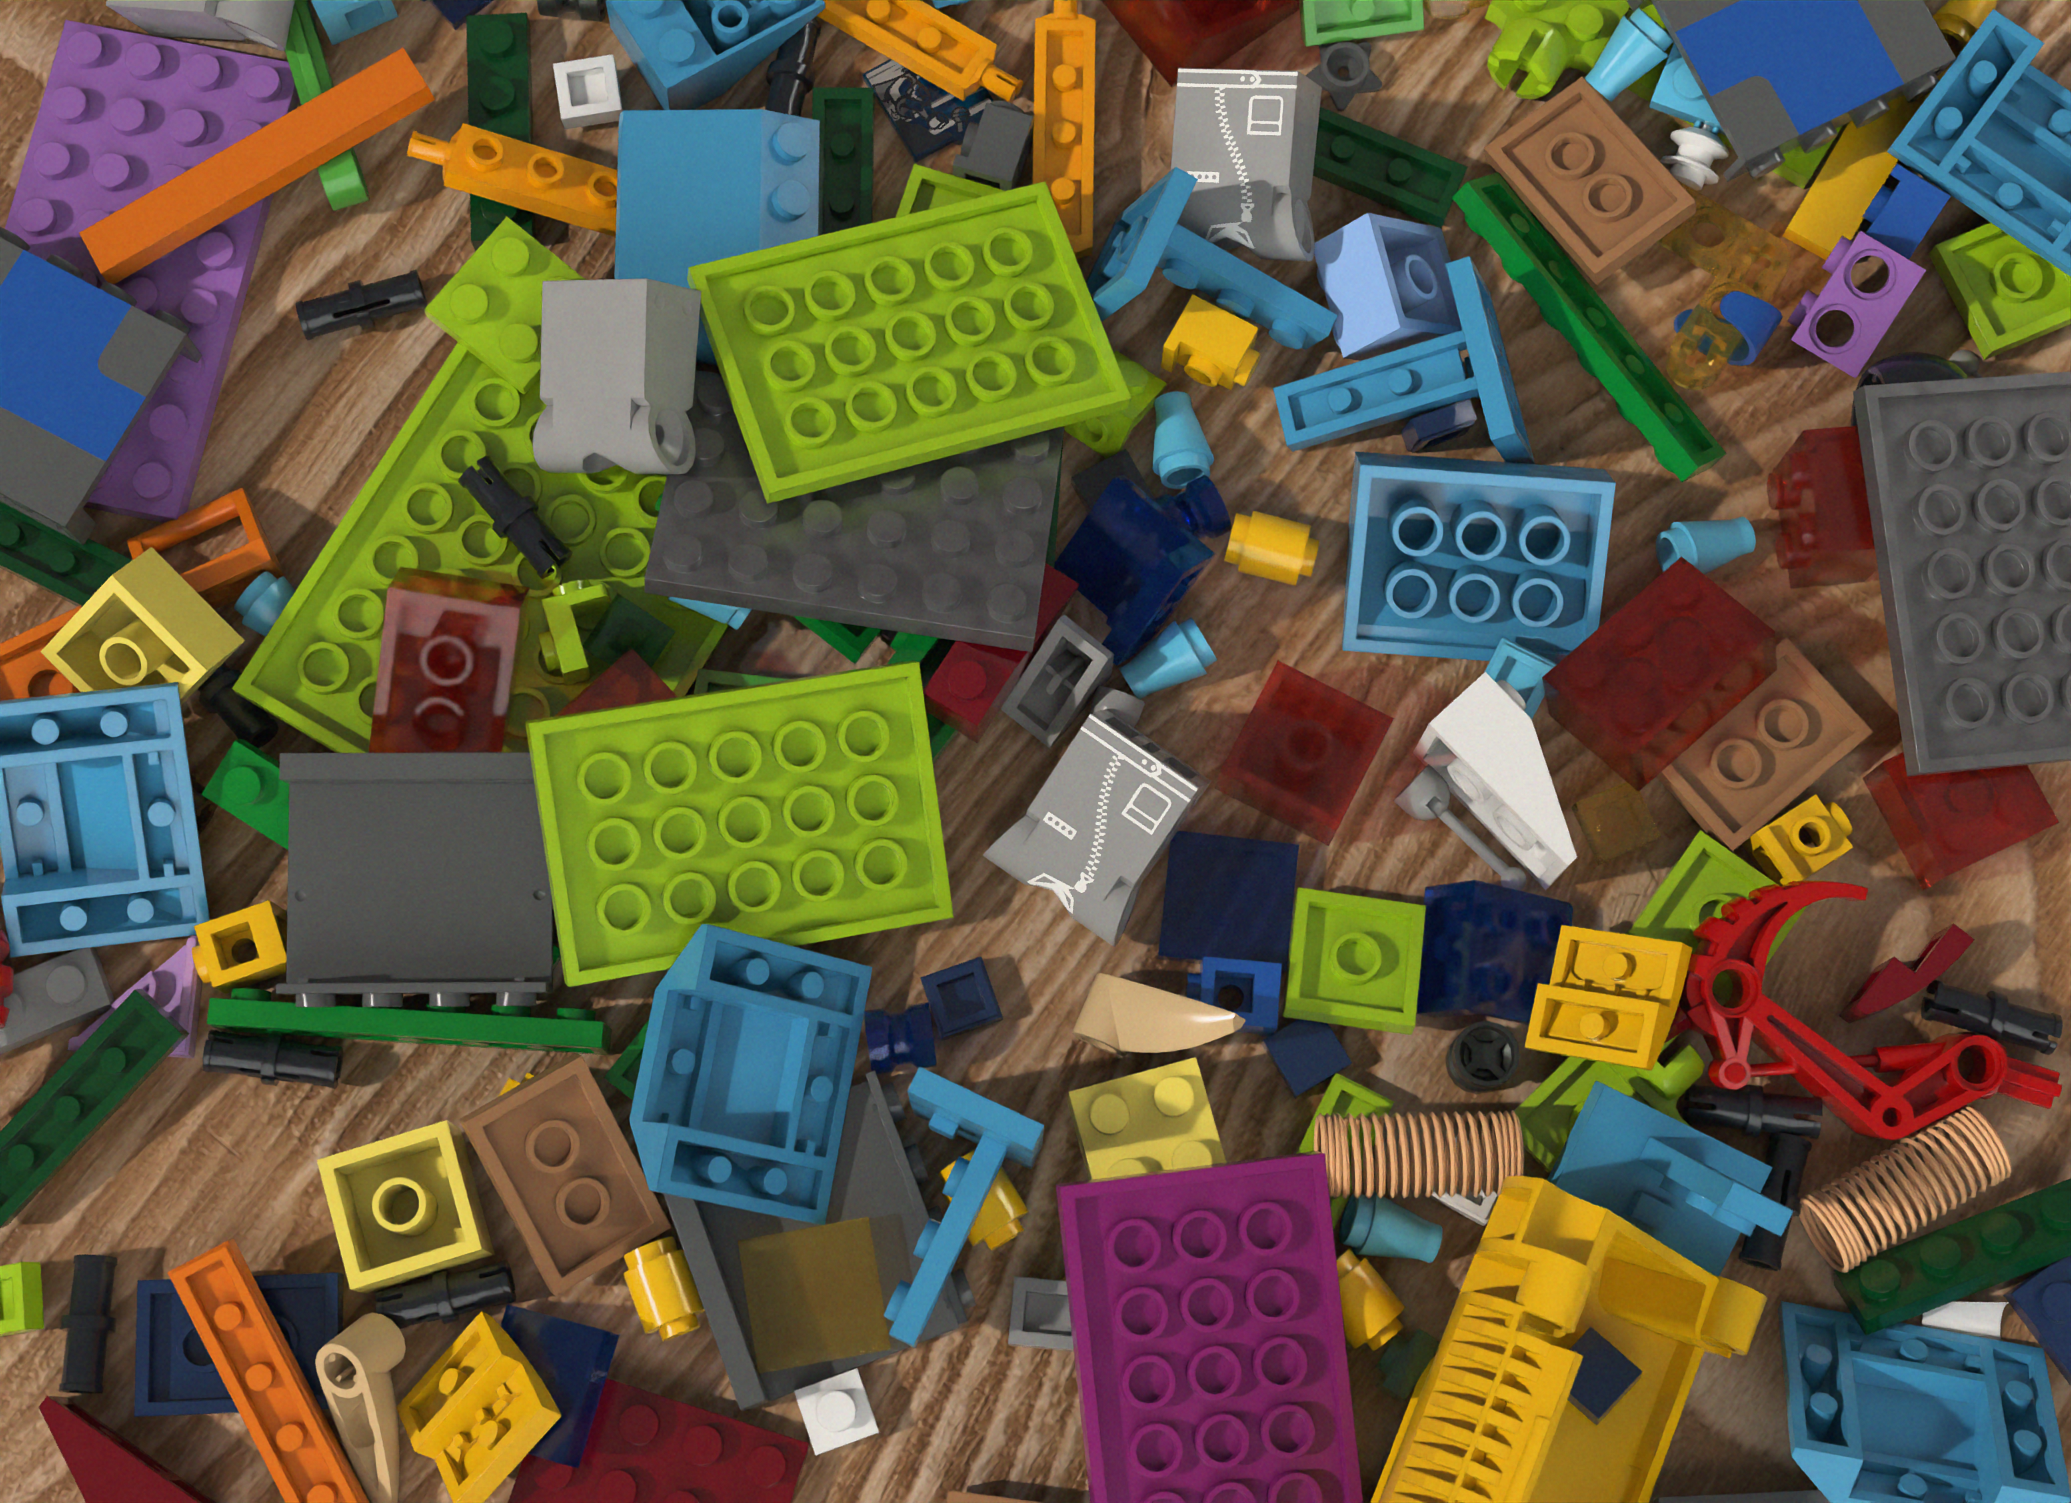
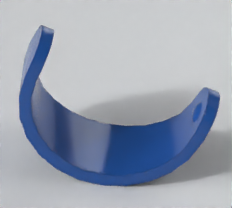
(1750, 316)

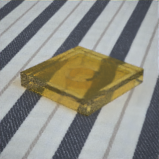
(814, 1295)

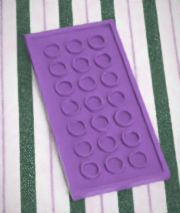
(110, 129)

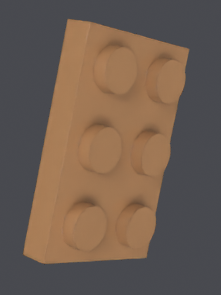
(1590, 180)
(1764, 751)
(565, 1173)

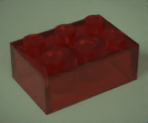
(1660, 673)

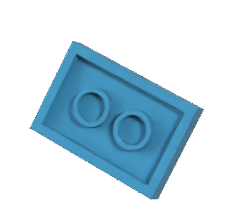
(1150, 237)
(1416, 381)
(999, 1136)
(1665, 1178)

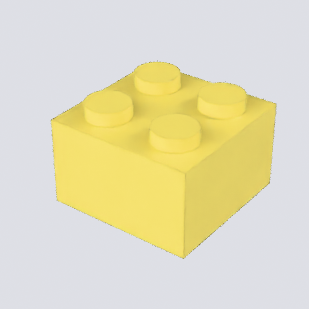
(143, 632)
(1146, 1122)
(405, 1207)

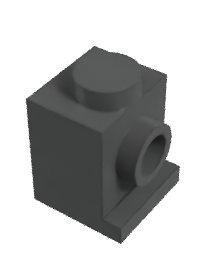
(996, 147)

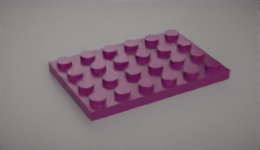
(1210, 1335)

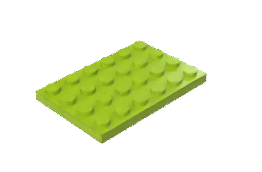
(907, 340)
(741, 810)

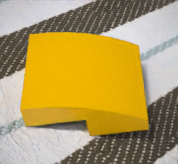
(1609, 997)
(478, 1411)

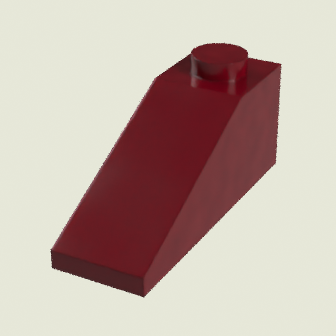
(980, 677)
(108, 1464)

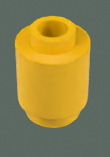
(1271, 547)
(1000, 1212)
(663, 1289)
(1366, 1303)

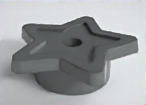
(1349, 57)

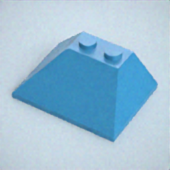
(1999, 139)
(98, 820)
(749, 1074)
(1918, 1413)

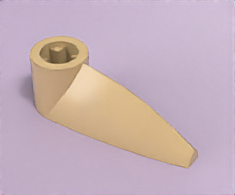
(1140, 1018)
(362, 1400)

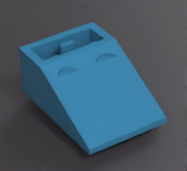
(703, 46)

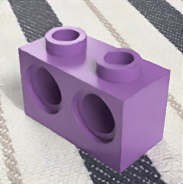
(1870, 311)

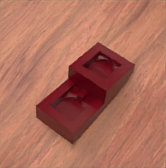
(1895, 982)

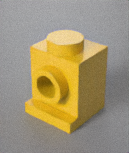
(1212, 345)
(1781, 853)
(222, 937)

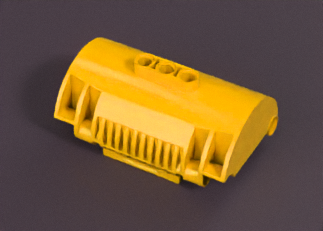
(1493, 1399)

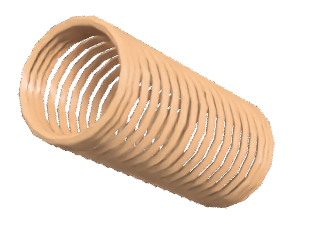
(1977, 1153)
(1426, 1167)

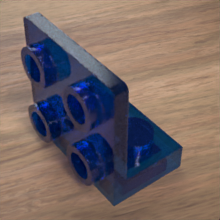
(1132, 565)
(1487, 949)

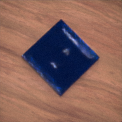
(1227, 899)
(573, 1367)

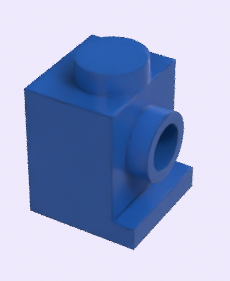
(1906, 213)
(1253, 980)

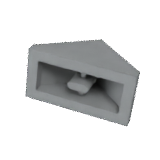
(1059, 681)

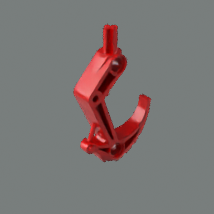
(1918, 1079)

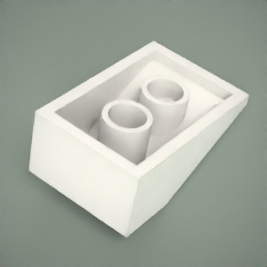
(1499, 773)

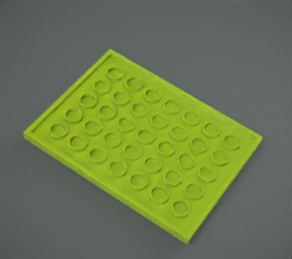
(413, 513)

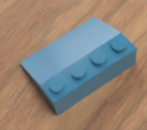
(711, 190)
(1474, 553)

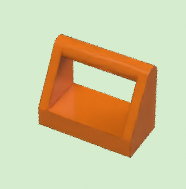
(229, 574)

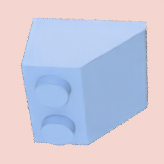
(1386, 285)

